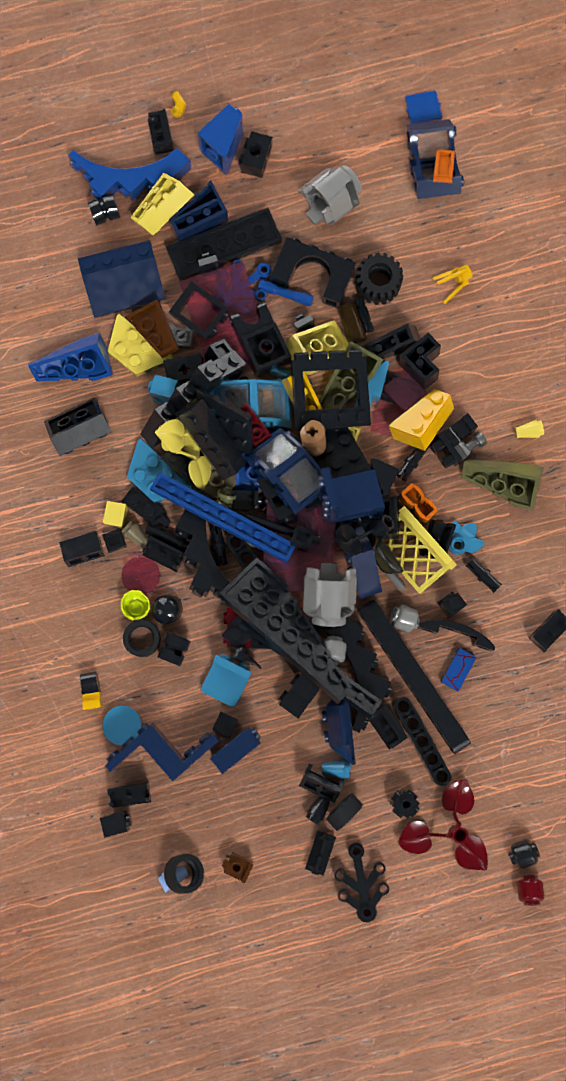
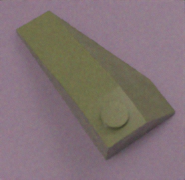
(342, 383)
(510, 480)

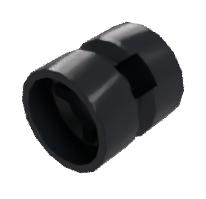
(104, 210)
(174, 649)

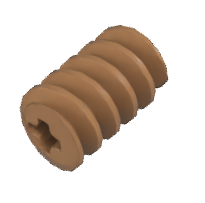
(313, 438)

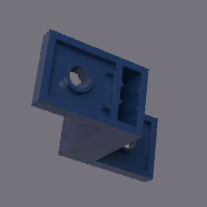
(350, 496)
(162, 750)

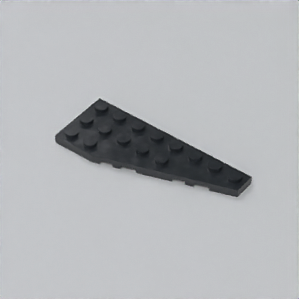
(270, 609)

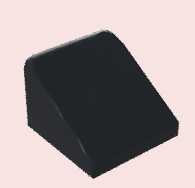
(225, 724)

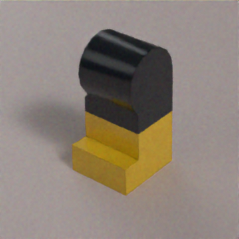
(91, 691)

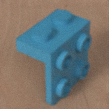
(226, 680)

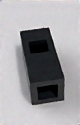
(277, 506)

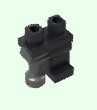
(452, 441)

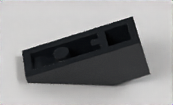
(394, 341)

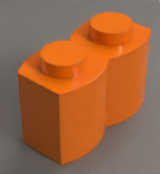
(421, 507)

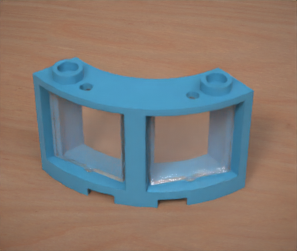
(265, 397)

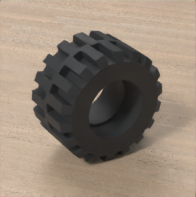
(383, 265)

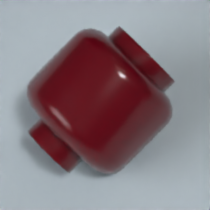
(530, 890)

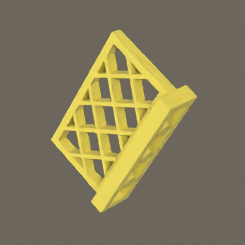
(428, 543)

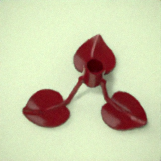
(472, 853)

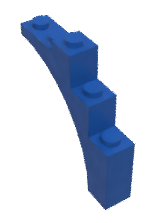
(132, 181)

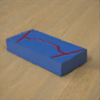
(458, 669)

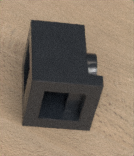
(452, 604)

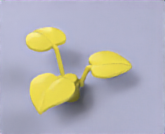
(172, 440)

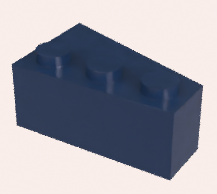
(200, 214)

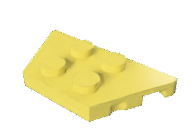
(133, 349)

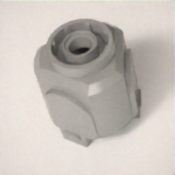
(331, 194)
(329, 594)

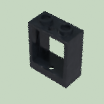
(185, 298)

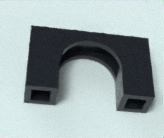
(296, 253)

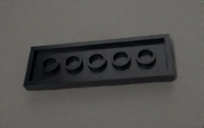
(226, 241)

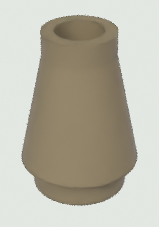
(135, 534)

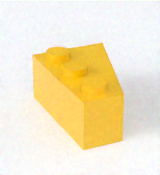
(423, 420)

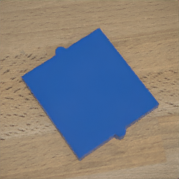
(423, 107)

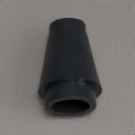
(317, 811)

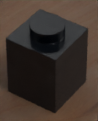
(115, 823)

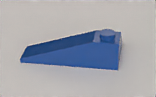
(79, 360)

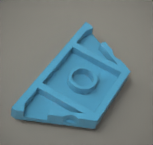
(145, 468)

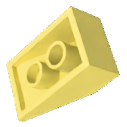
(319, 338)

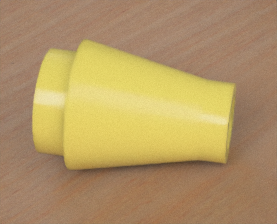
(530, 430)

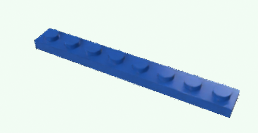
(222, 517)

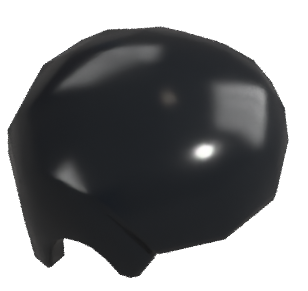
(167, 609)

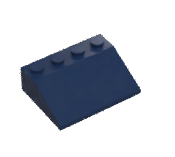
(121, 278)

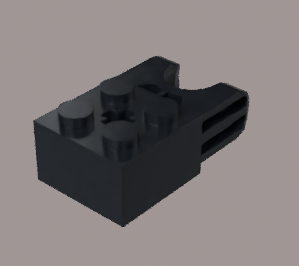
(258, 336)

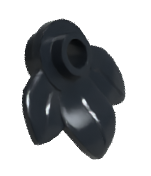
(242, 656)

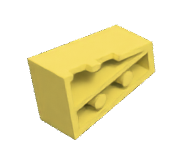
(161, 203)

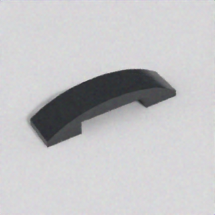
(479, 639)

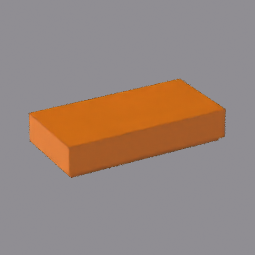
(444, 166)

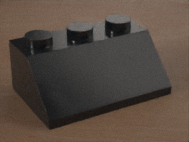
(77, 427)

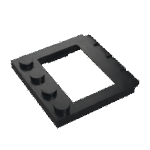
(337, 417)

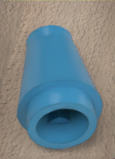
(337, 769)

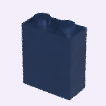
(236, 749)

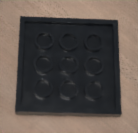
(340, 456)

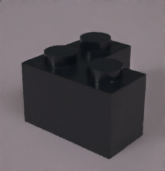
(418, 361)
(299, 695)

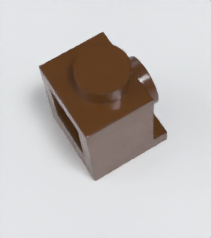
(245, 866)

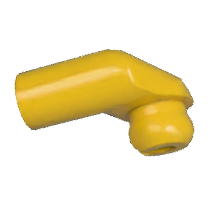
(180, 105)

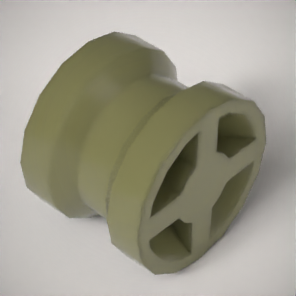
(226, 498)

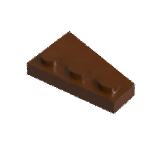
(154, 327)

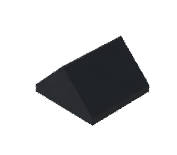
(385, 474)

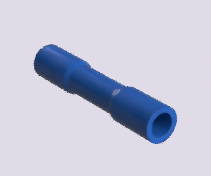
(296, 296)

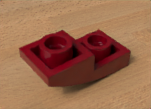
(260, 431)

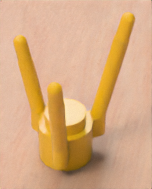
(460, 275)

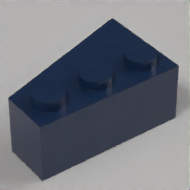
(366, 568)

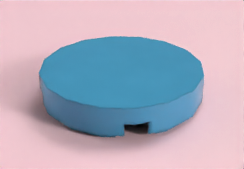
(121, 724)

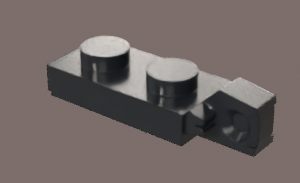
(145, 508)

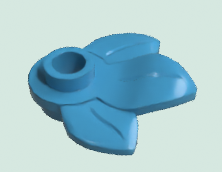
(466, 537)

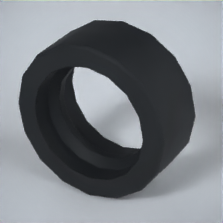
(127, 641)
(344, 811)
(197, 873)

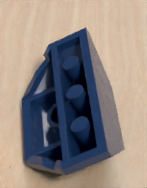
(339, 729)

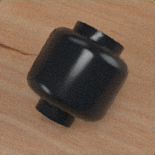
(524, 853)

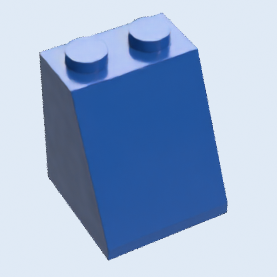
(222, 137)

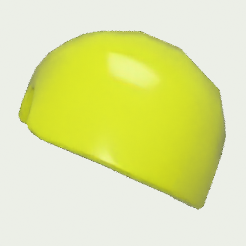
(135, 605)

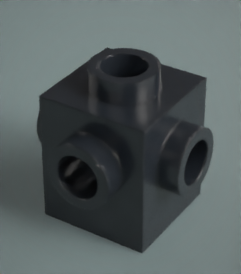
(397, 802)

